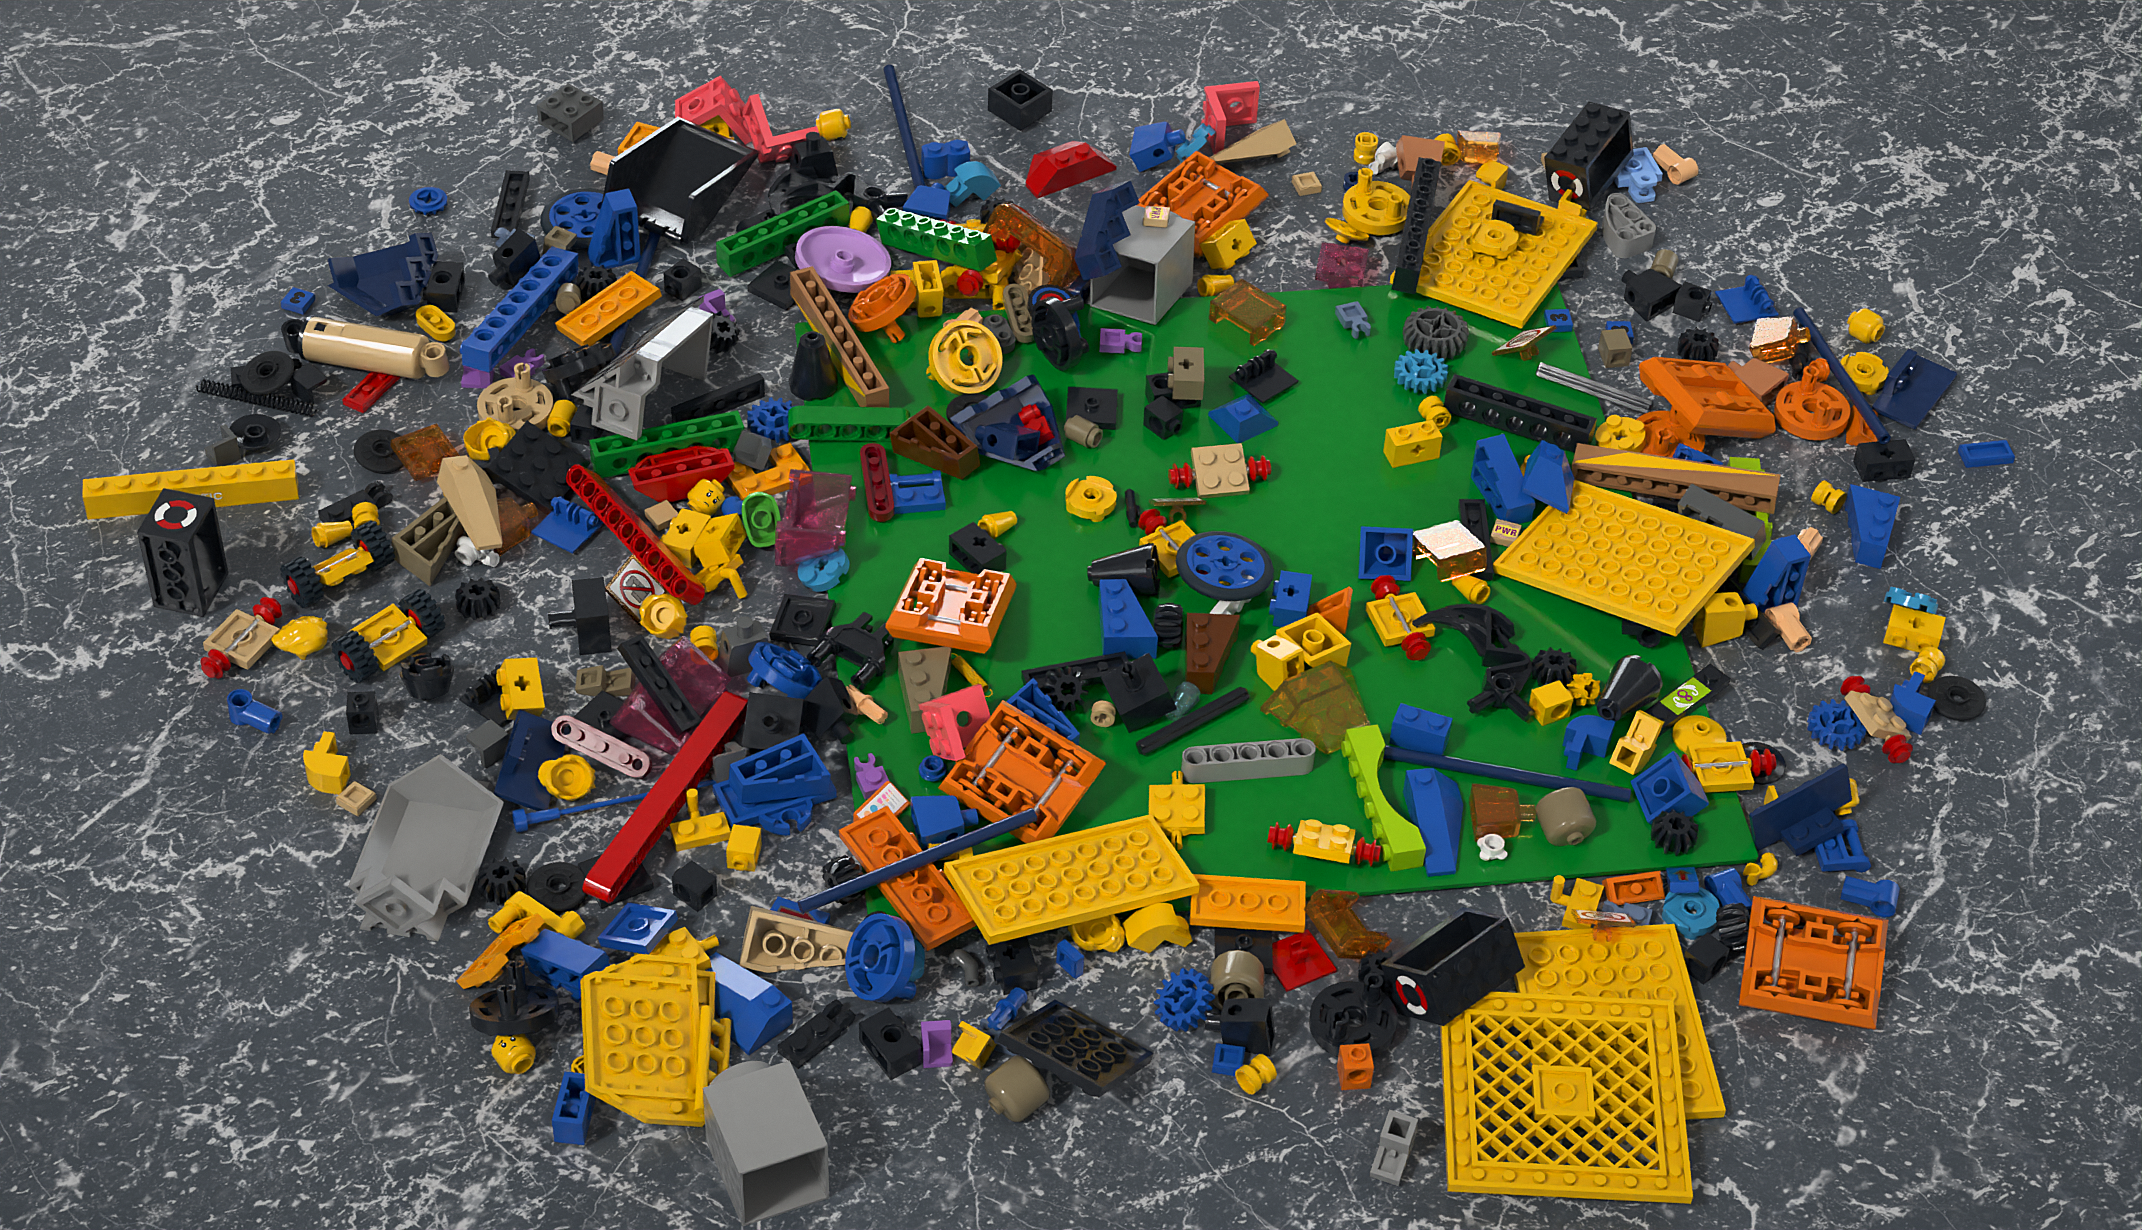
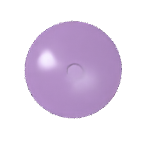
(843, 258)

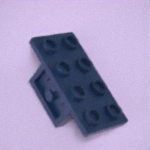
(1913, 389)
(527, 749)
(1804, 814)

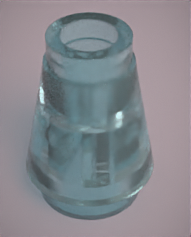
(1185, 698)

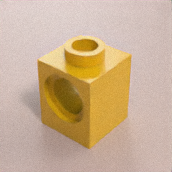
(1551, 703)
(743, 848)

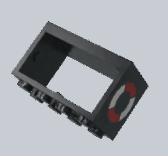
(1589, 154)
(183, 552)
(1453, 966)

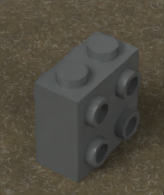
(570, 112)

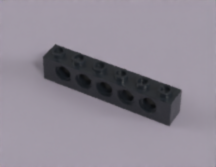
(1518, 413)

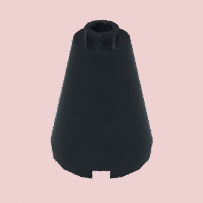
(813, 369)
(1135, 565)
(1629, 688)

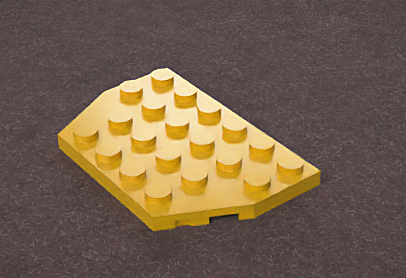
(643, 1038)

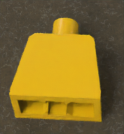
(928, 301)
(1722, 618)
(1277, 660)

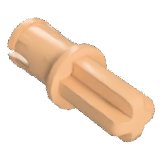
(865, 705)

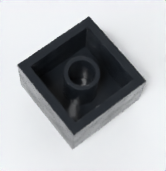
(1020, 100)

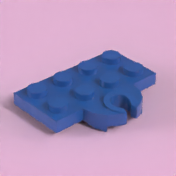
(769, 813)

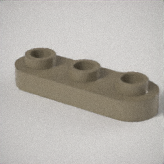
(1015, 302)

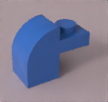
(1910, 705)
(1587, 735)

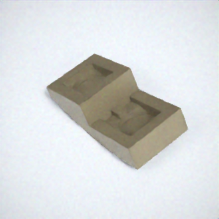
(595, 679)

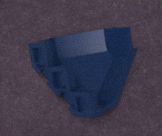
(1103, 228)
(386, 278)
(1004, 407)

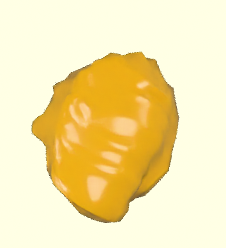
(486, 435)
(663, 615)
(302, 636)
(567, 777)
(1098, 934)

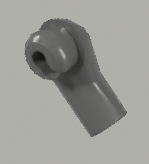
(970, 966)

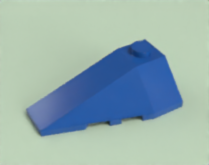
(1437, 812)
(751, 1004)

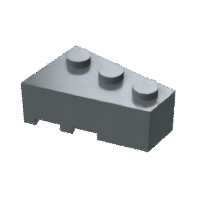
(1714, 511)

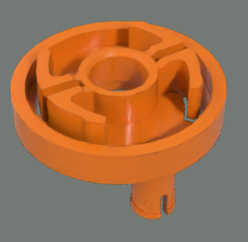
(882, 304)
(1815, 397)
(1663, 428)

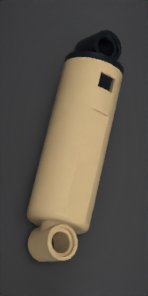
(365, 347)

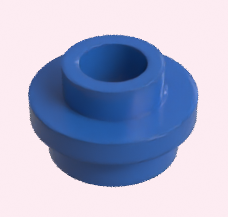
(932, 768)

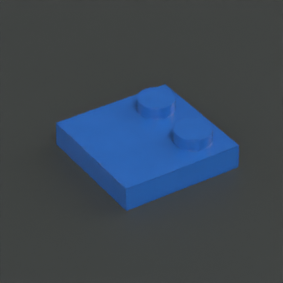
(638, 928)

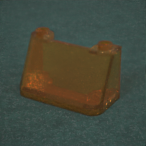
(1038, 236)

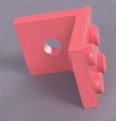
(713, 100)
(1220, 114)
(769, 146)
(941, 721)

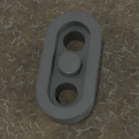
(1000, 328)

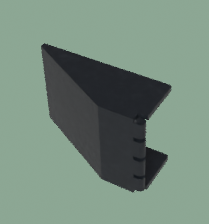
(680, 177)

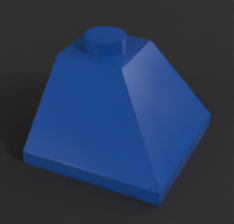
(1243, 418)
(1549, 476)
(1385, 552)
(1668, 787)

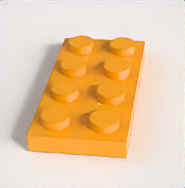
(608, 309)
(1249, 903)

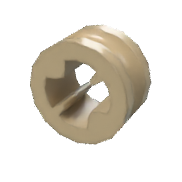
(1108, 713)

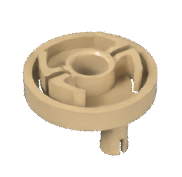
(516, 393)

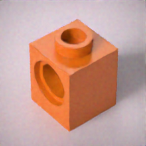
(1355, 1066)

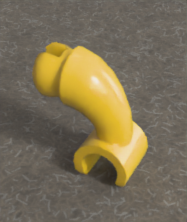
(1769, 867)

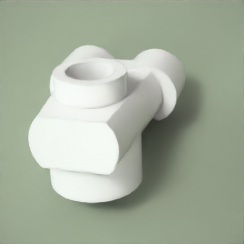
(1384, 157)
(468, 554)

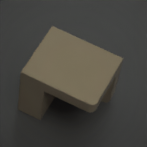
(559, 238)
(1615, 348)

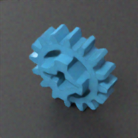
(1420, 371)

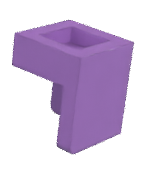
(714, 303)
(476, 378)
(936, 1044)

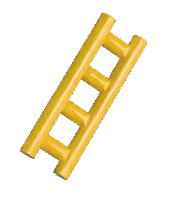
(707, 1051)

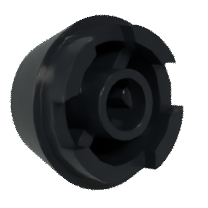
(427, 676)

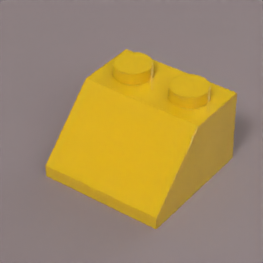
(1318, 640)

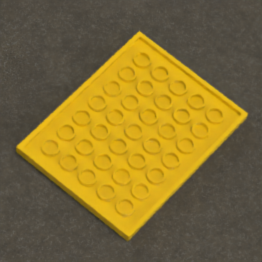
(1491, 286)
(1625, 558)
(1633, 965)

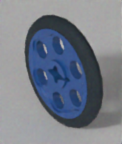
(580, 217)
(1224, 566)

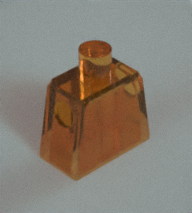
(1478, 146)
(1777, 339)
(514, 522)
(1497, 811)

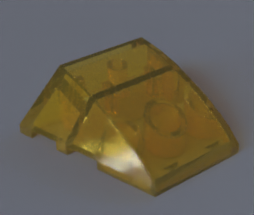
(1319, 705)

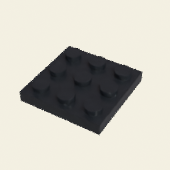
(535, 466)

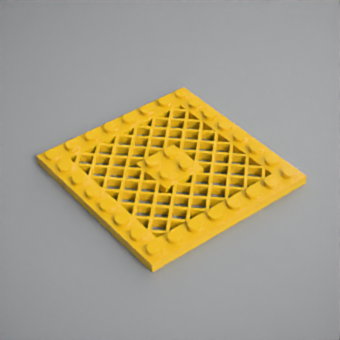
(1565, 1096)

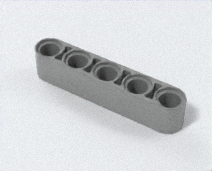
(1248, 760)

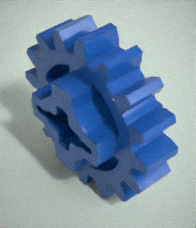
(770, 419)
(1835, 725)
(1184, 999)

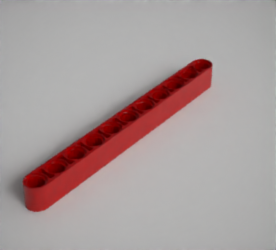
(665, 798)

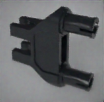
(857, 646)

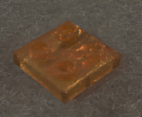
(423, 451)

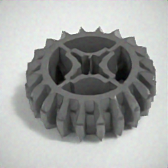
(1436, 331)

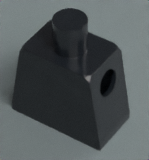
(814, 153)
(514, 258)
(1649, 292)
(831, 711)
(1245, 1024)

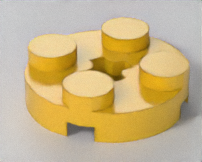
(1483, 238)
(1872, 365)
(1618, 426)
(1093, 509)

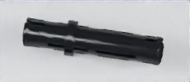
(1800, 360)

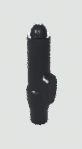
(1132, 509)

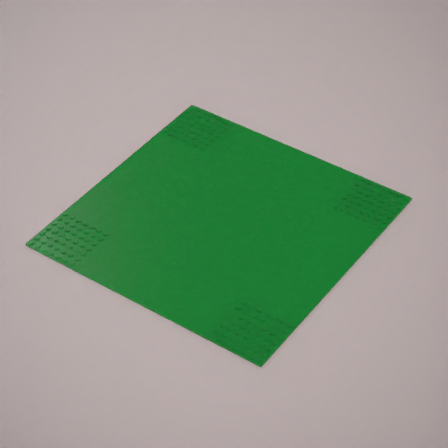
(1308, 519)

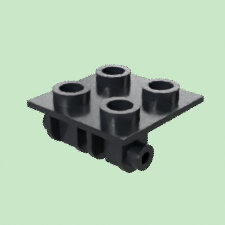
(1263, 377)
(485, 697)

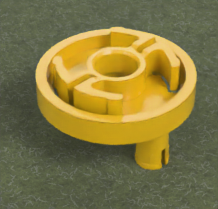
(1371, 196)
(947, 365)

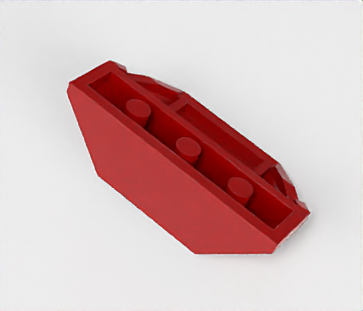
(1066, 167)
(676, 472)

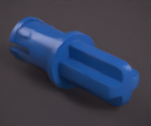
(1007, 1009)

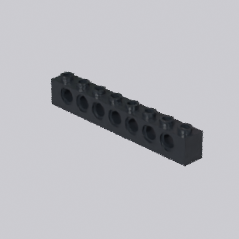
(1416, 226)

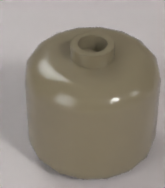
(1565, 816)
(1236, 976)
(1016, 1089)

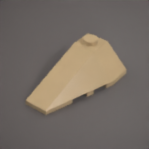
(1263, 143)
(1029, 269)
(472, 500)
(788, 942)

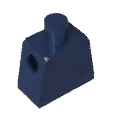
(1008, 440)

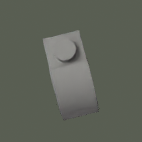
(1394, 1147)

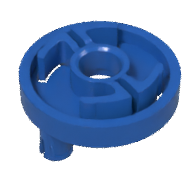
(783, 670)
(896, 951)

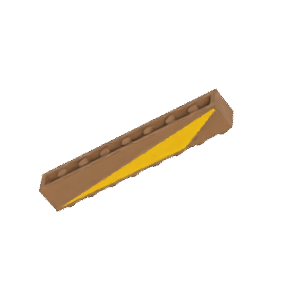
(843, 345)
(1673, 476)

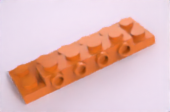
(918, 896)

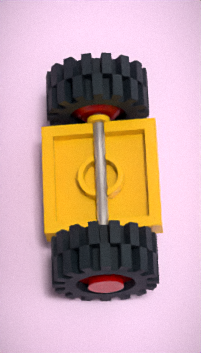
(370, 552)
(388, 636)

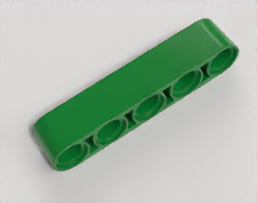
(844, 422)

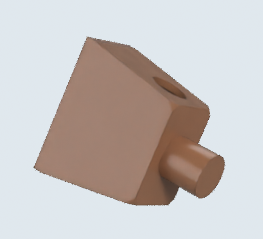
(1411, 148)
(1761, 379)

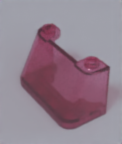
(813, 516)
(697, 679)

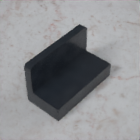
(1520, 217)

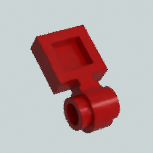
(1033, 419)

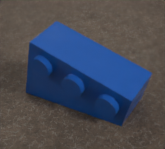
(616, 232)
(1501, 480)
(1871, 523)
(1779, 574)
(1124, 621)
(1039, 706)
(780, 773)
(563, 961)

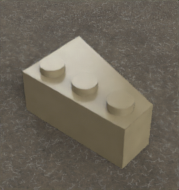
(428, 541)
(922, 679)

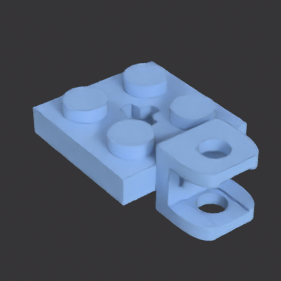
(1640, 176)

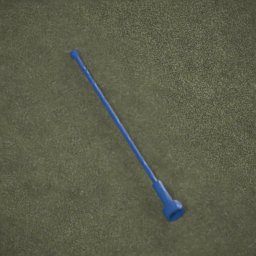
(522, 820)

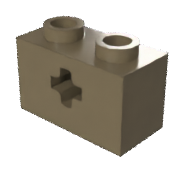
(1187, 373)

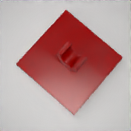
(1300, 961)

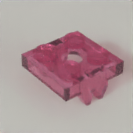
(1338, 275)

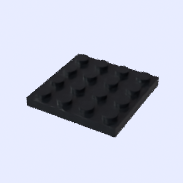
(1075, 1048)

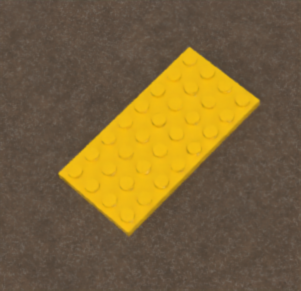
(1070, 879)

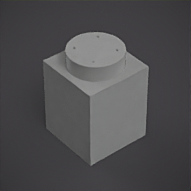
(1153, 269)
(765, 1140)

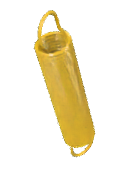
(969, 673)

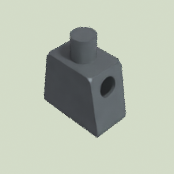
(737, 645)

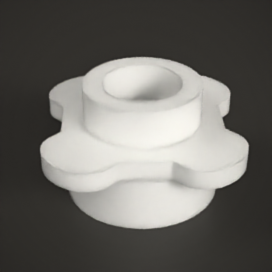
(1492, 847)

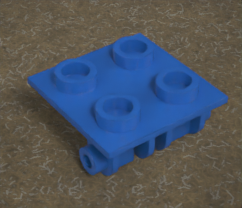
(1747, 302)
(567, 525)

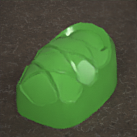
(760, 518)

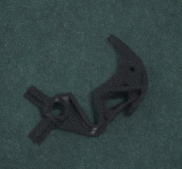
(805, 184)
(1507, 665)

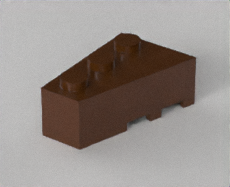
(936, 444)
(1207, 647)

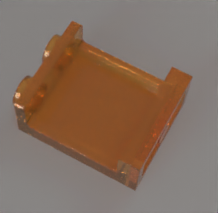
(1249, 310)
(1451, 549)
(1341, 927)

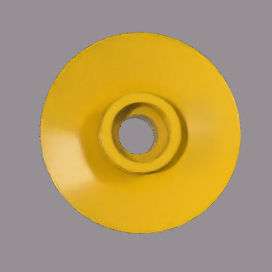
(1345, 231)
(1697, 730)

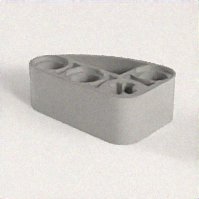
(1626, 227)

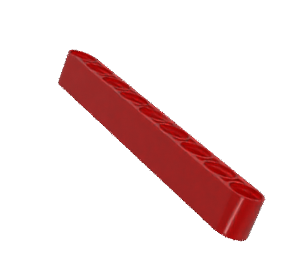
(635, 535)

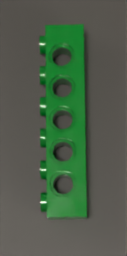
(770, 237)
(936, 239)
(618, 453)

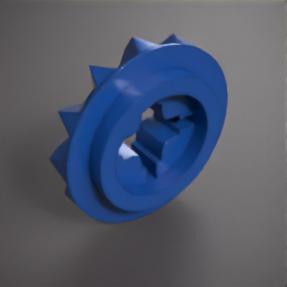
(420, 197)

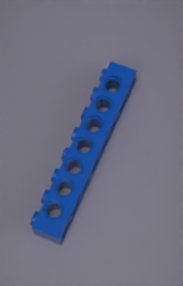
(518, 310)

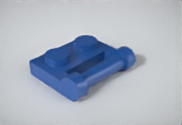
(917, 498)
(1833, 853)

